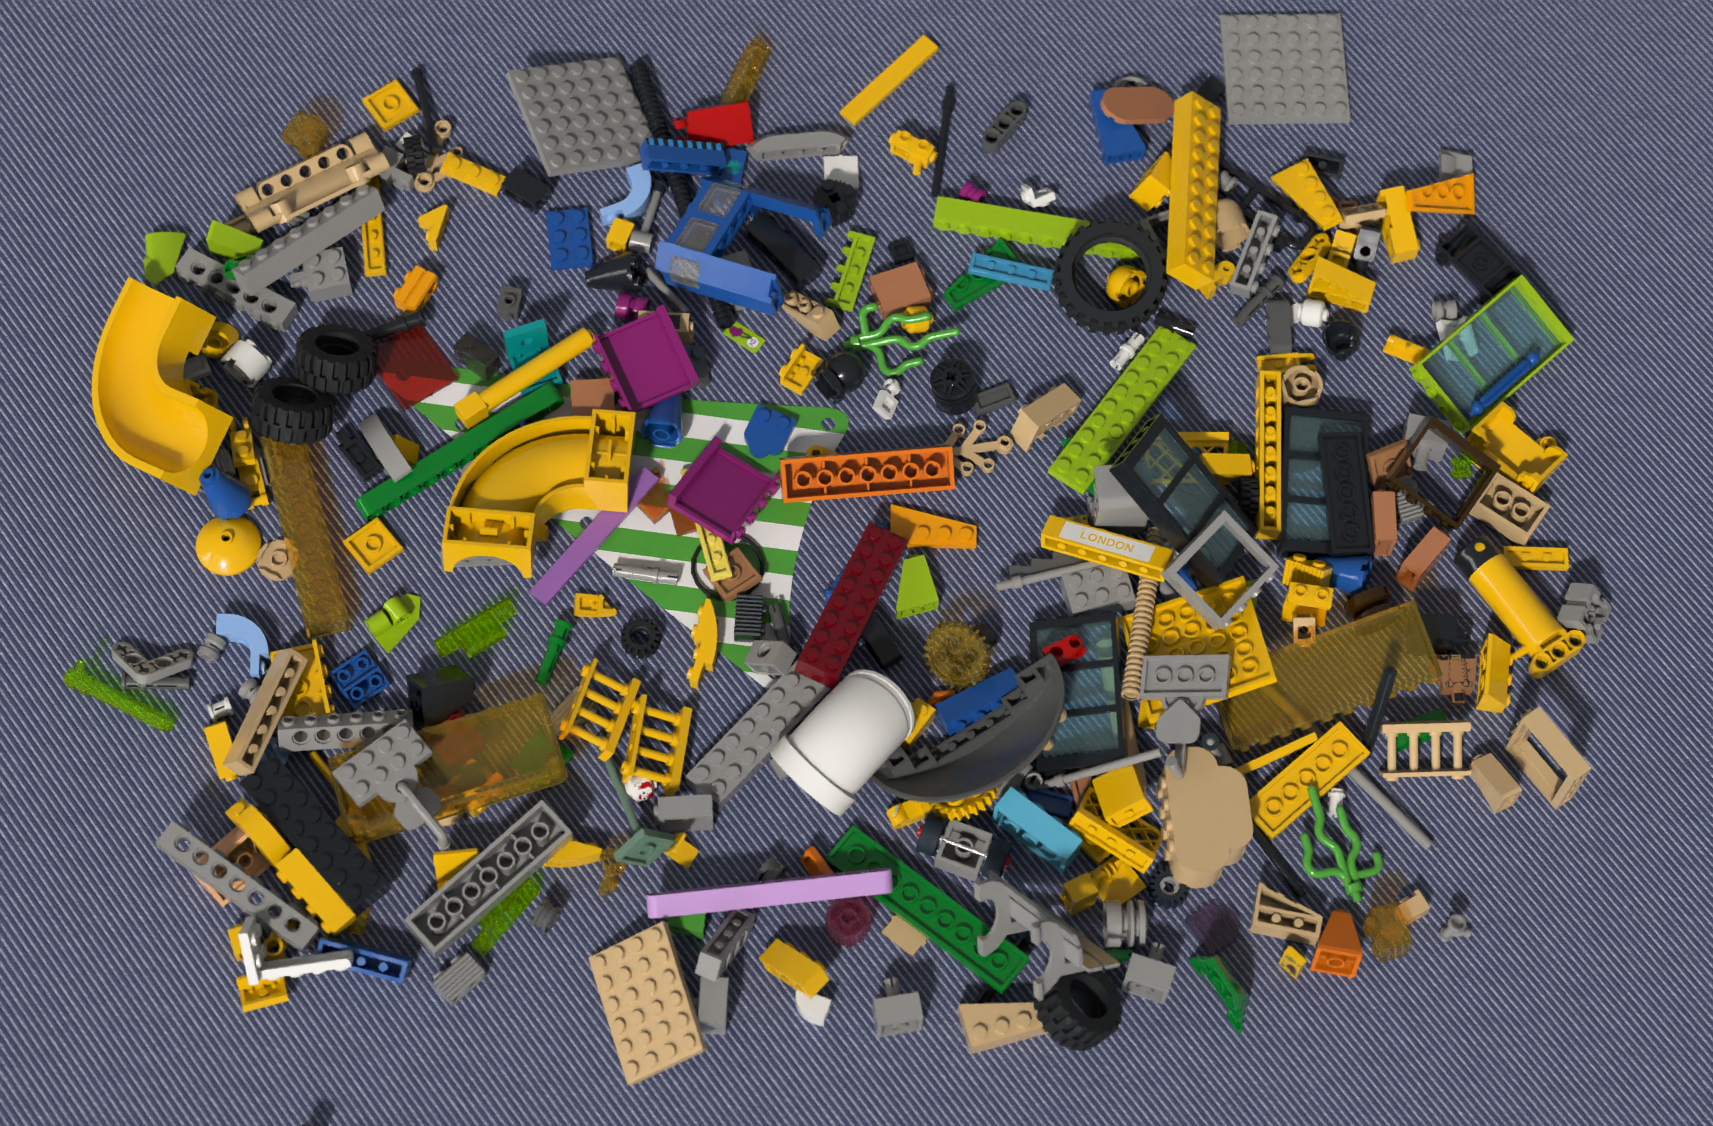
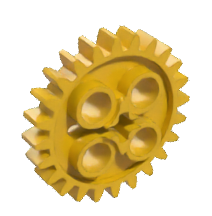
(964, 806)

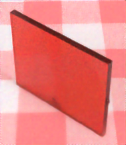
(412, 367)

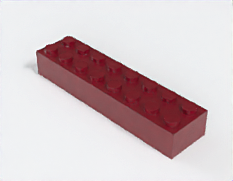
(851, 606)

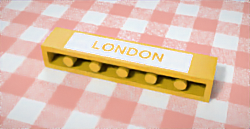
(1105, 548)

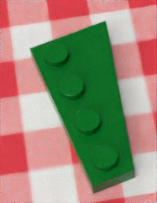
(972, 287)

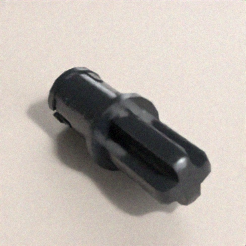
(1174, 325)

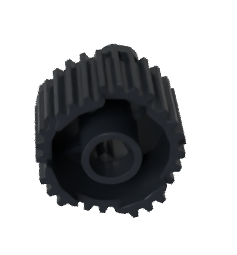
(838, 198)

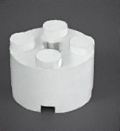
(246, 362)

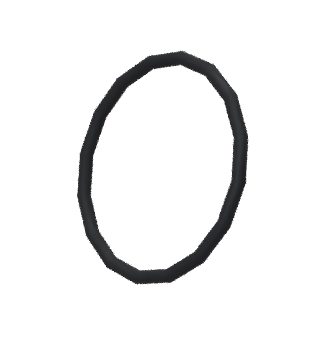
(705, 591)

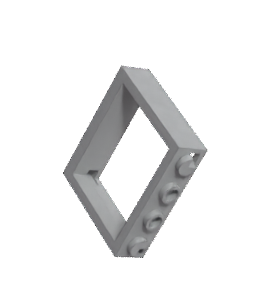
(1198, 604)

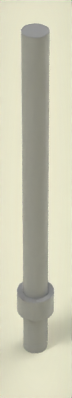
(1017, 581)
(1062, 779)

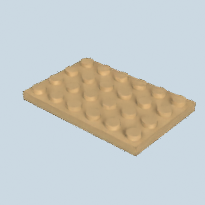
(647, 1003)

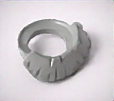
(1140, 82)

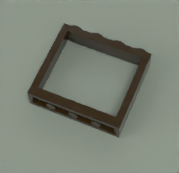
(1464, 447)

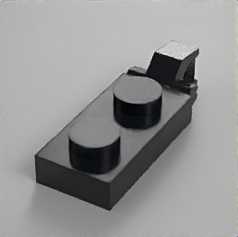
(358, 456)

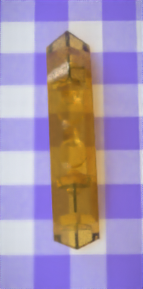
(746, 72)

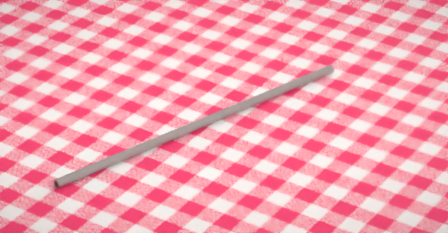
(1355, 774)

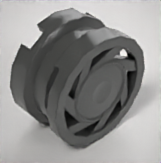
(770, 871)
(545, 916)

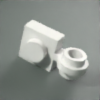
(885, 402)

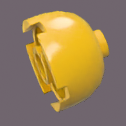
(1125, 285)

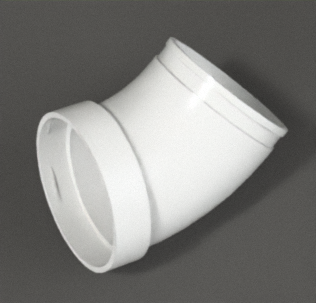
(846, 738)

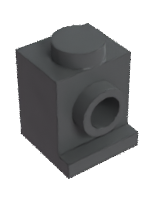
(514, 298)

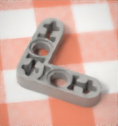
(151, 670)

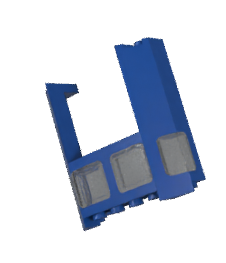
(703, 234)

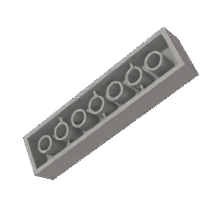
(749, 741)
(488, 879)

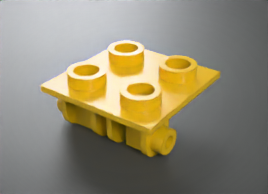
(1117, 880)

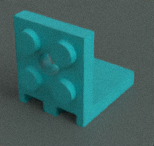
(525, 344)

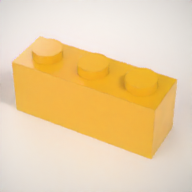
(794, 968)

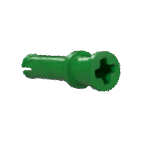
(556, 643)

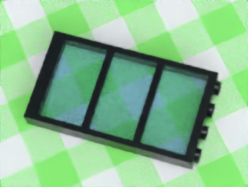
(1302, 494)
(1181, 497)
(1093, 698)

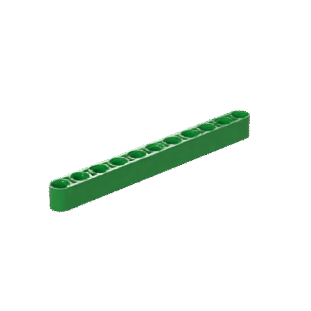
(458, 452)

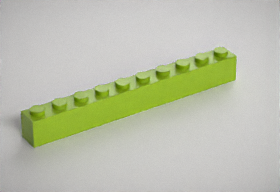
(1018, 226)

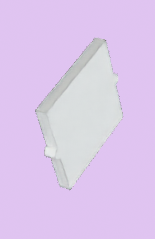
(842, 168)

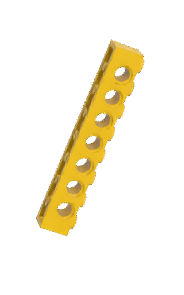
(1268, 453)

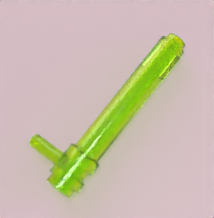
(89, 685)

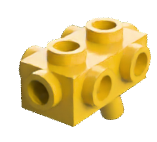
(912, 149)

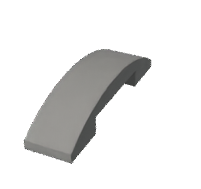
(384, 447)

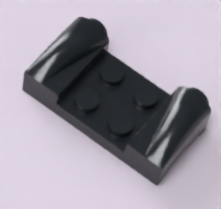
(1476, 261)

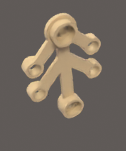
(435, 160)
(969, 449)

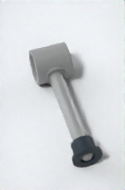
(642, 240)
(1211, 743)

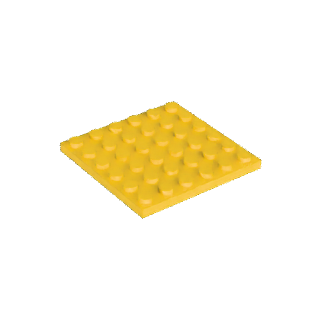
(1182, 631)

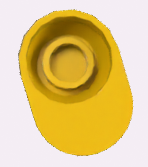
(219, 340)

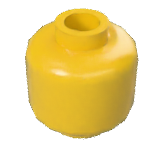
(920, 327)

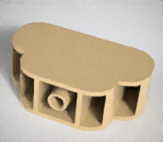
(1203, 818)

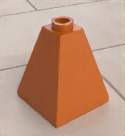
(1339, 947)

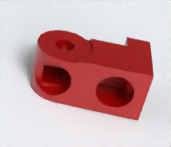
(1066, 649)

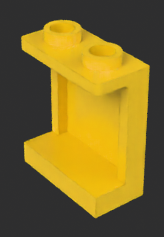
(1307, 599)
(1121, 796)

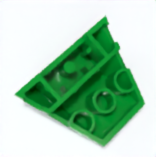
(1226, 985)

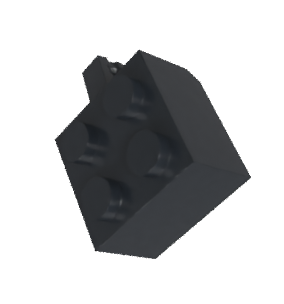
(1444, 632)

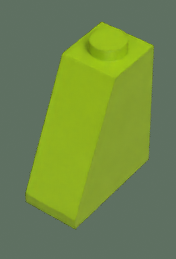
(231, 242)
(916, 588)

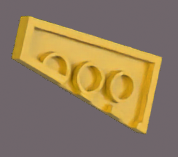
(1308, 192)

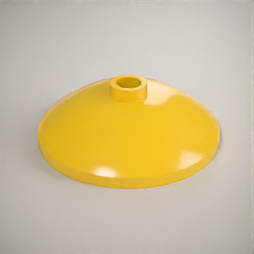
(228, 556)

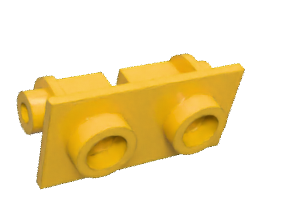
(1404, 349)

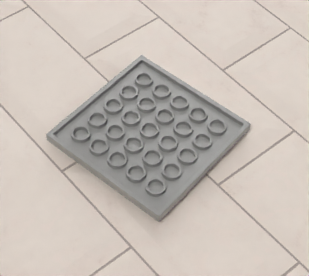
(1284, 69)
(581, 115)

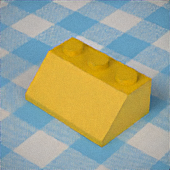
(1494, 675)

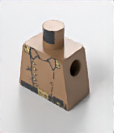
(1457, 676)

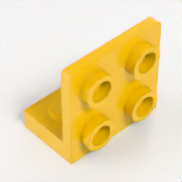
(449, 863)

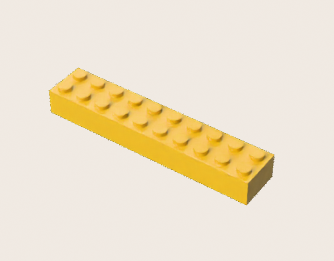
(1193, 191)

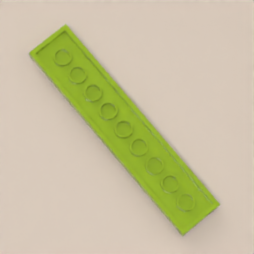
(1122, 409)

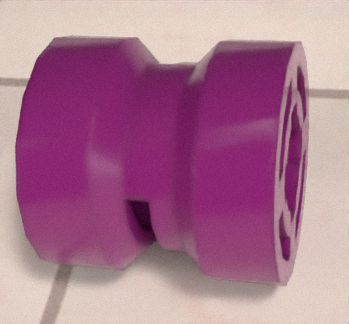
(970, 193)

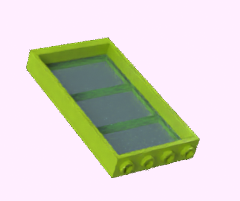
(1487, 349)

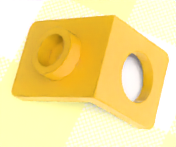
(682, 851)

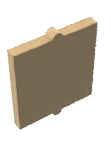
(904, 935)

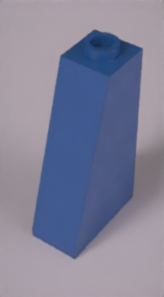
(1116, 141)

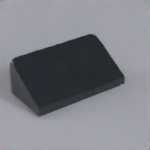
(1325, 164)

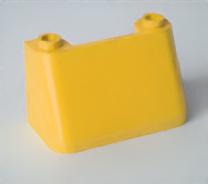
(1519, 456)

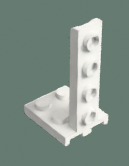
(258, 969)

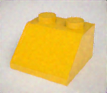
(1153, 184)

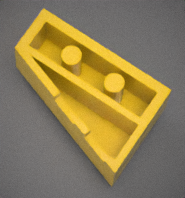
(1397, 226)
(1340, 286)

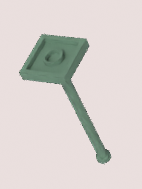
(646, 843)

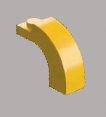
(259, 831)

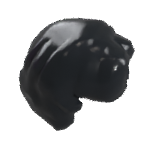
(1341, 339)

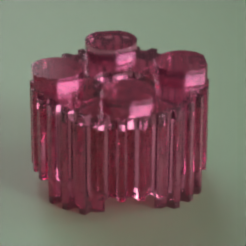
(845, 933)

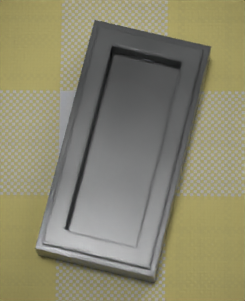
(994, 399)

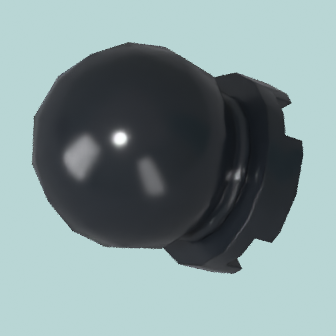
(840, 375)

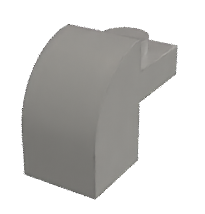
(395, 175)

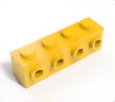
(315, 892)

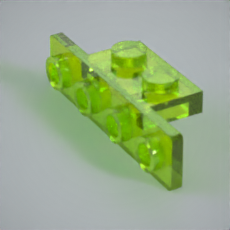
(477, 632)
(503, 916)

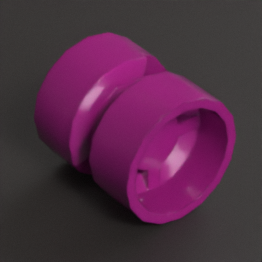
(628, 306)

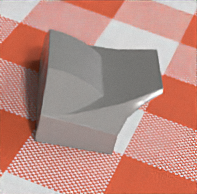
(1453, 164)

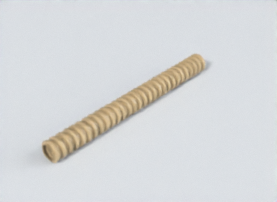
(1141, 626)

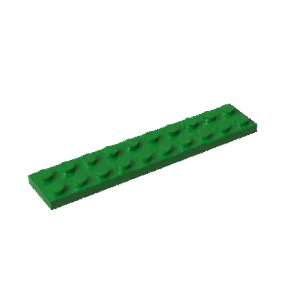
(930, 911)

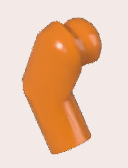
(939, 696)

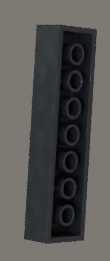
(315, 835)

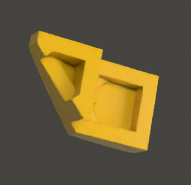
(592, 606)

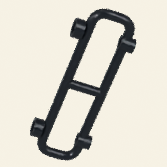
(1298, 215)

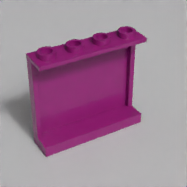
(645, 361)
(722, 492)

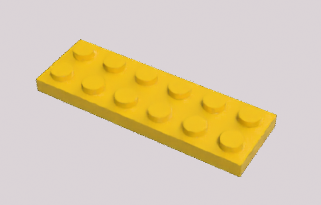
(1320, 765)

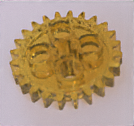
(957, 654)

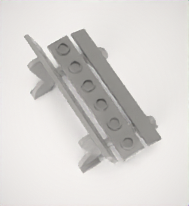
(1045, 926)

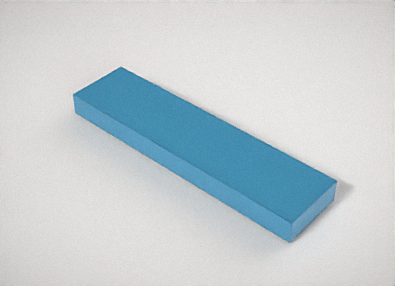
(1011, 271)

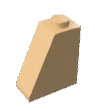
(1494, 782)

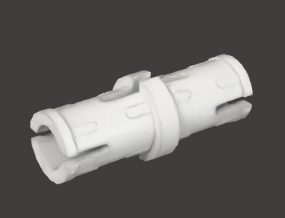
(1127, 351)

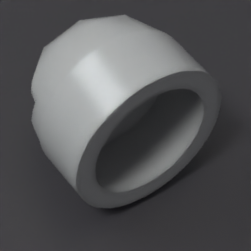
(1037, 781)

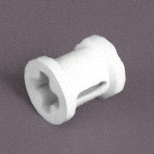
(220, 709)

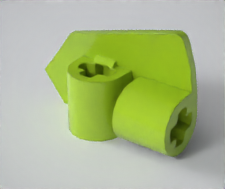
(162, 255)
(394, 620)

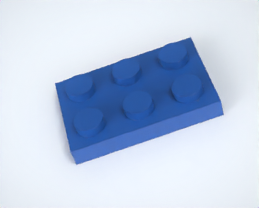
(569, 239)

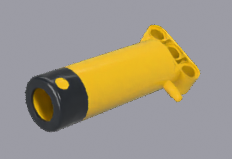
(1517, 607)

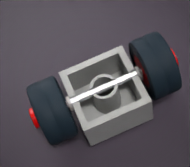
(963, 848)

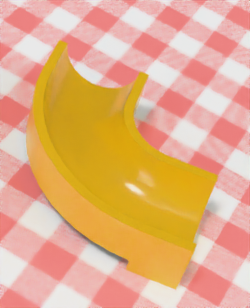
(142, 390)
(532, 478)

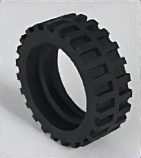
(1122, 234)

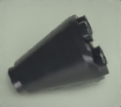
(618, 274)

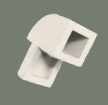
(814, 1009)

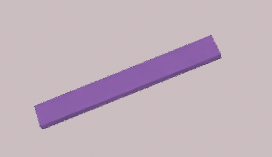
(591, 540)

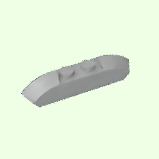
(798, 145)

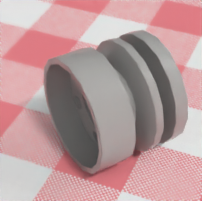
(1124, 923)

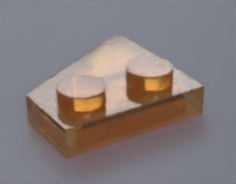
(655, 502)

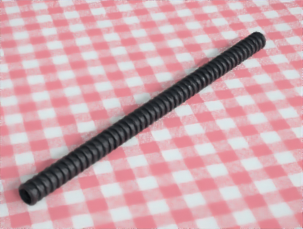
(676, 181)

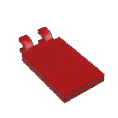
(720, 124)

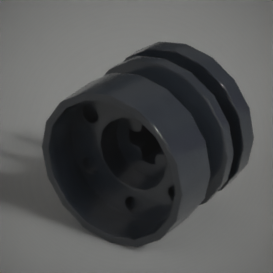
(954, 386)

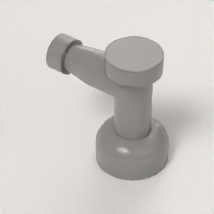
(1455, 928)

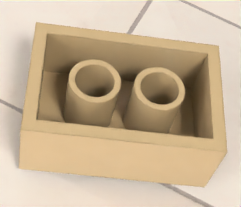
(1510, 510)

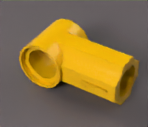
(276, 941)

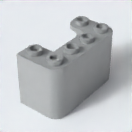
(1113, 506)

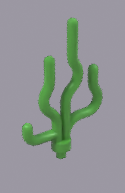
(870, 339)
(1346, 872)

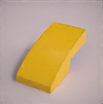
(1341, 248)

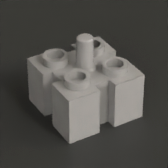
(1584, 611)

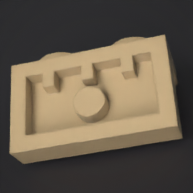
(1362, 214)

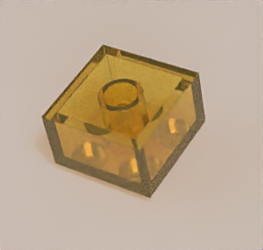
(1387, 932)

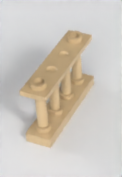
(1435, 730)

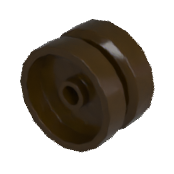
(1368, 602)

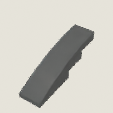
(1040, 565)

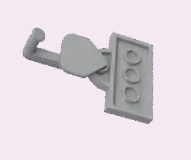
(1183, 687)
(389, 766)

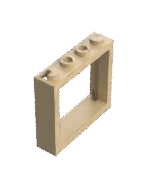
(1559, 748)

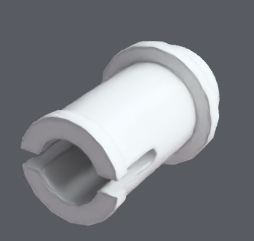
(1336, 798)

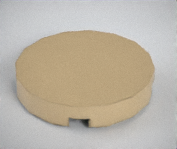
(273, 565)

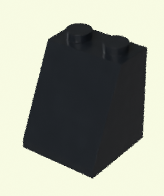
(438, 693)

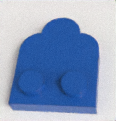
(768, 432)

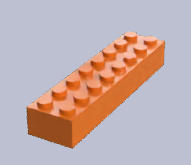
(866, 473)

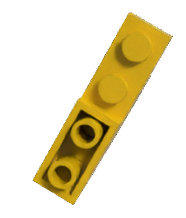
(706, 638)
(575, 854)

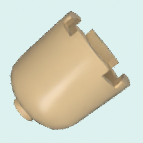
(1230, 225)

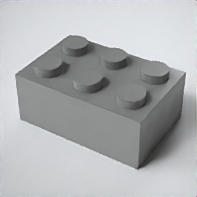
(1097, 591)

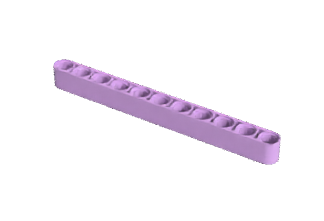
(769, 893)

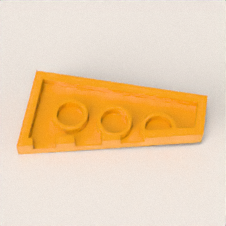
(1444, 197)
(931, 531)

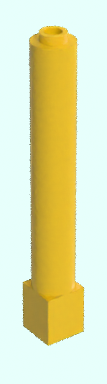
(476, 406)

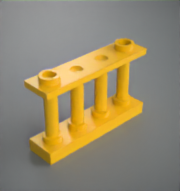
(620, 709)
(677, 740)

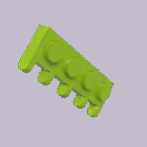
(853, 271)

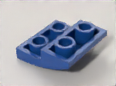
(359, 679)

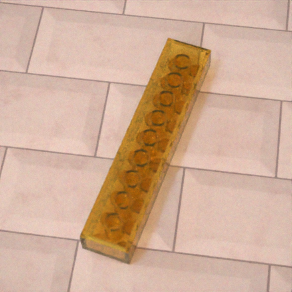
(306, 538)

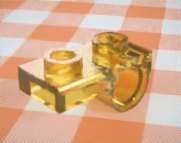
(612, 871)

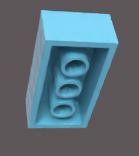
(1037, 829)

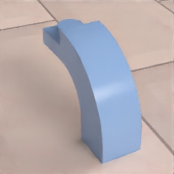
(636, 202)
(242, 630)

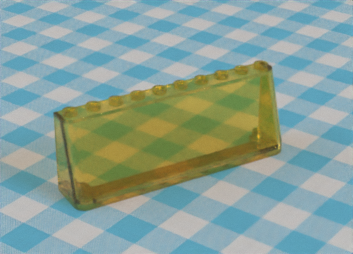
(1332, 676)
(472, 765)

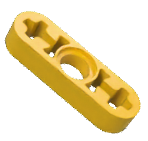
(1301, 269)

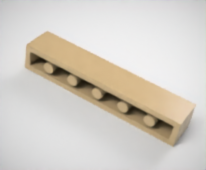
(265, 712)

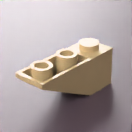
(811, 315)

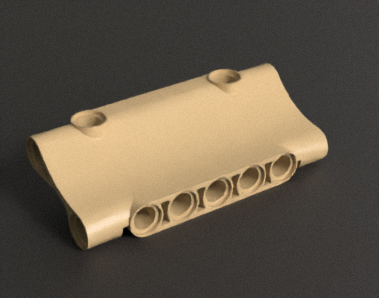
(318, 186)

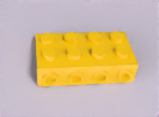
(311, 691)

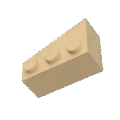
(1282, 918)

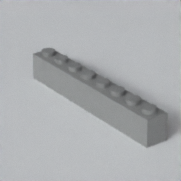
(308, 239)

